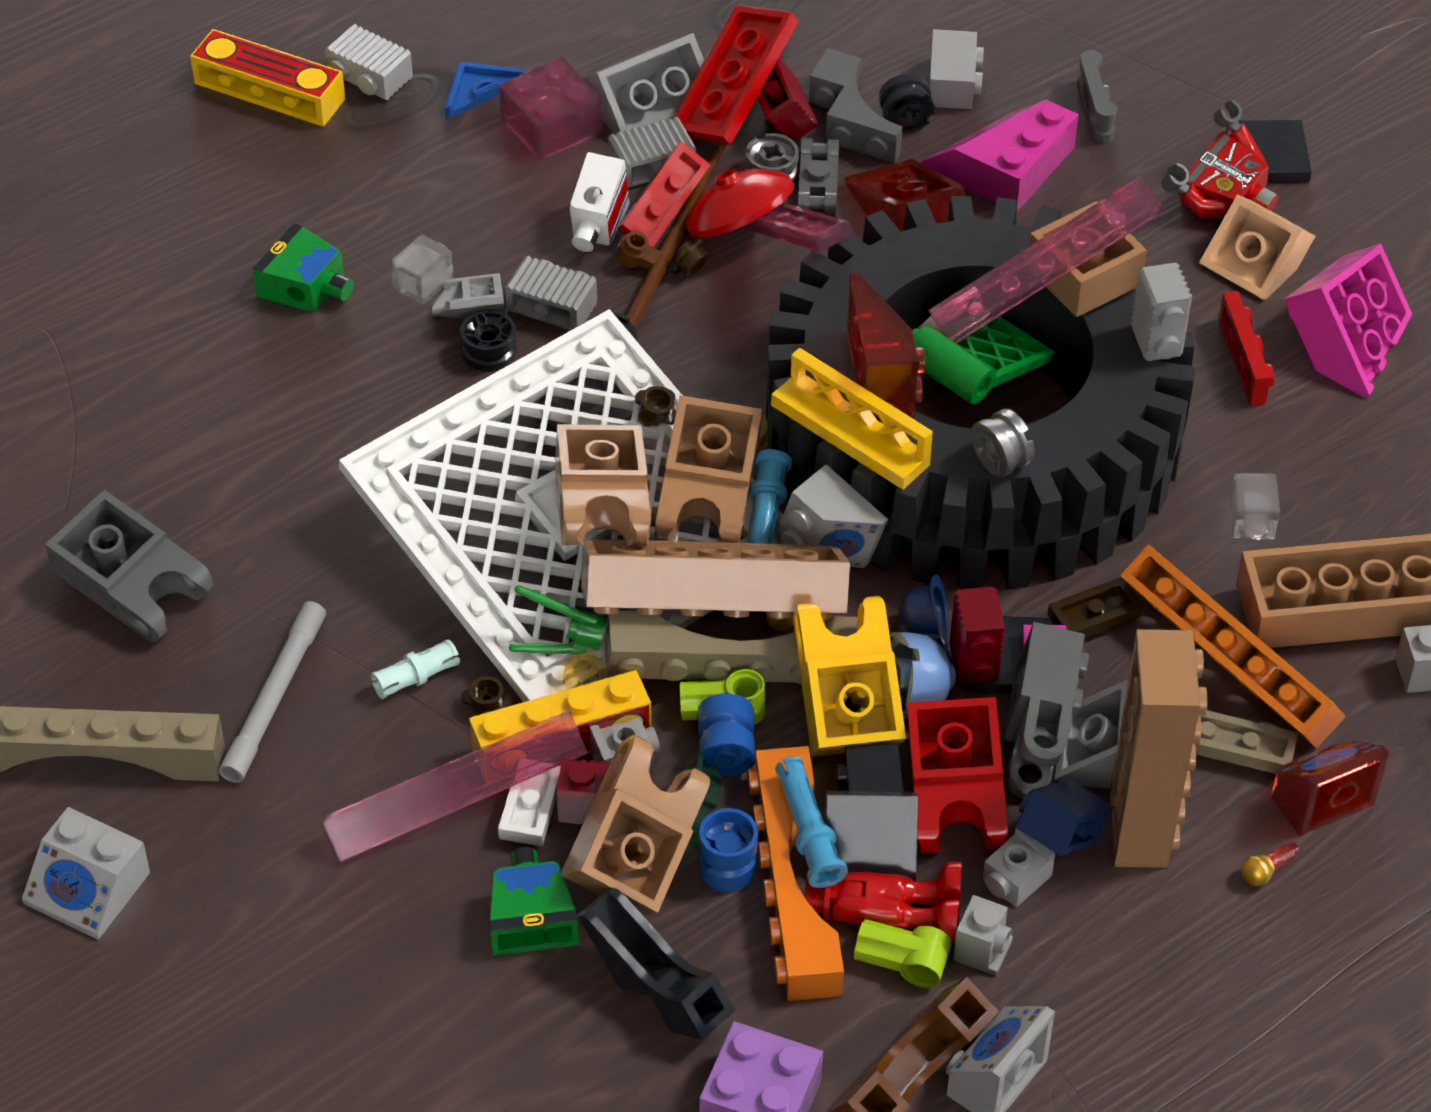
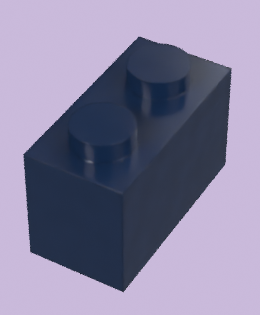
(1063, 816)

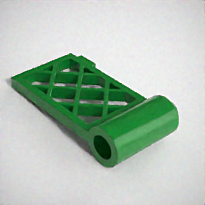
(980, 359)

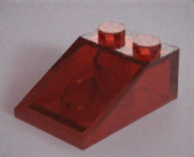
(901, 183)
(883, 349)

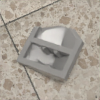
(469, 295)

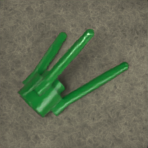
(584, 628)

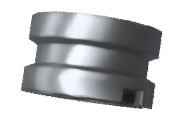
(773, 153)
(1002, 443)

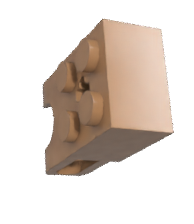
(709, 467)
(602, 482)
(638, 822)

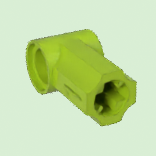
(741, 682)
(915, 954)

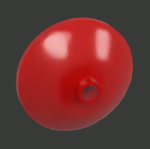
(737, 201)

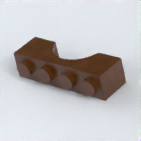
(920, 1050)

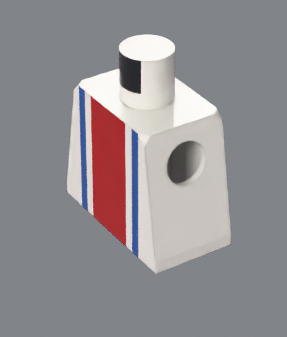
(598, 215)

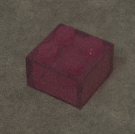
(551, 108)

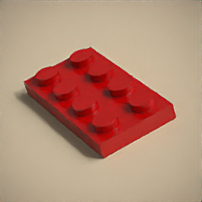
(735, 73)

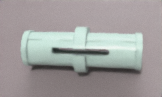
(415, 668)

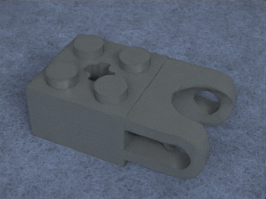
(125, 564)
(1043, 703)

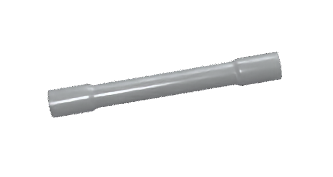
(246, 743)

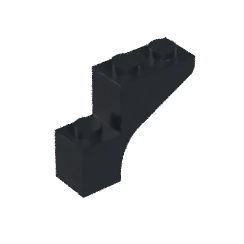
(646, 964)

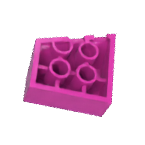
(1010, 154)
(1351, 317)

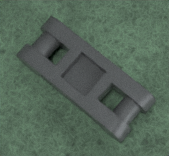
(1096, 98)
(818, 177)

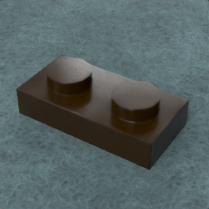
(1097, 608)

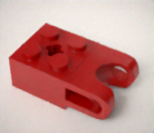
(957, 769)

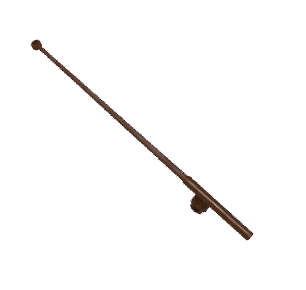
(658, 260)

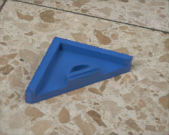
(476, 85)

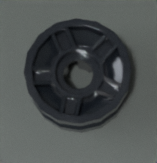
(907, 102)
(488, 340)

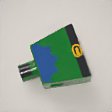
(301, 271)
(531, 906)

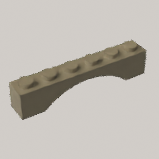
(675, 654)
(170, 743)

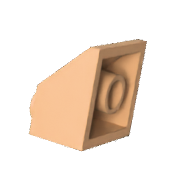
(1256, 248)

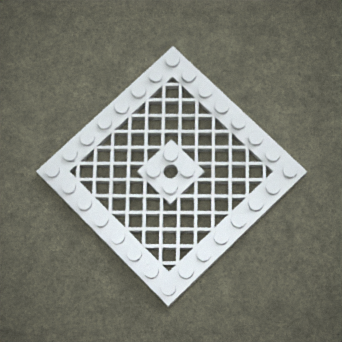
(380, 465)

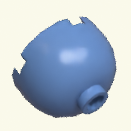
(921, 669)

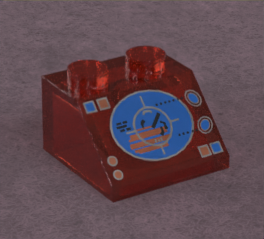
(1330, 785)

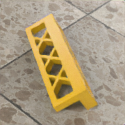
(852, 424)

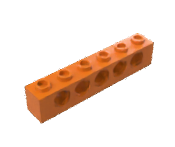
(1233, 646)

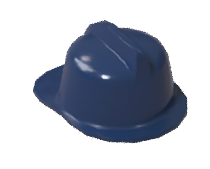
(926, 613)

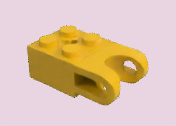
(848, 667)

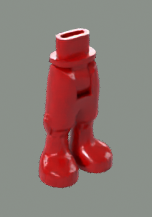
(889, 897)

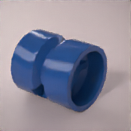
(727, 733)
(728, 850)

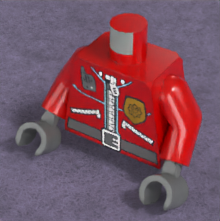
(1225, 169)

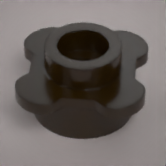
(690, 258)
(659, 397)
(486, 688)

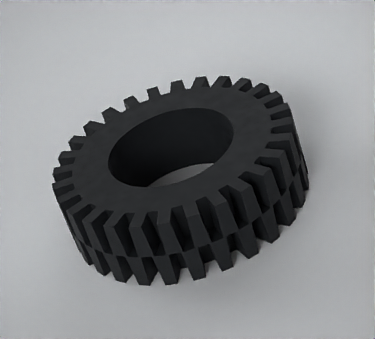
(1094, 459)

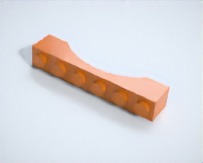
(808, 945)

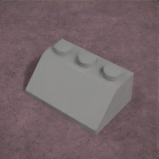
(648, 84)

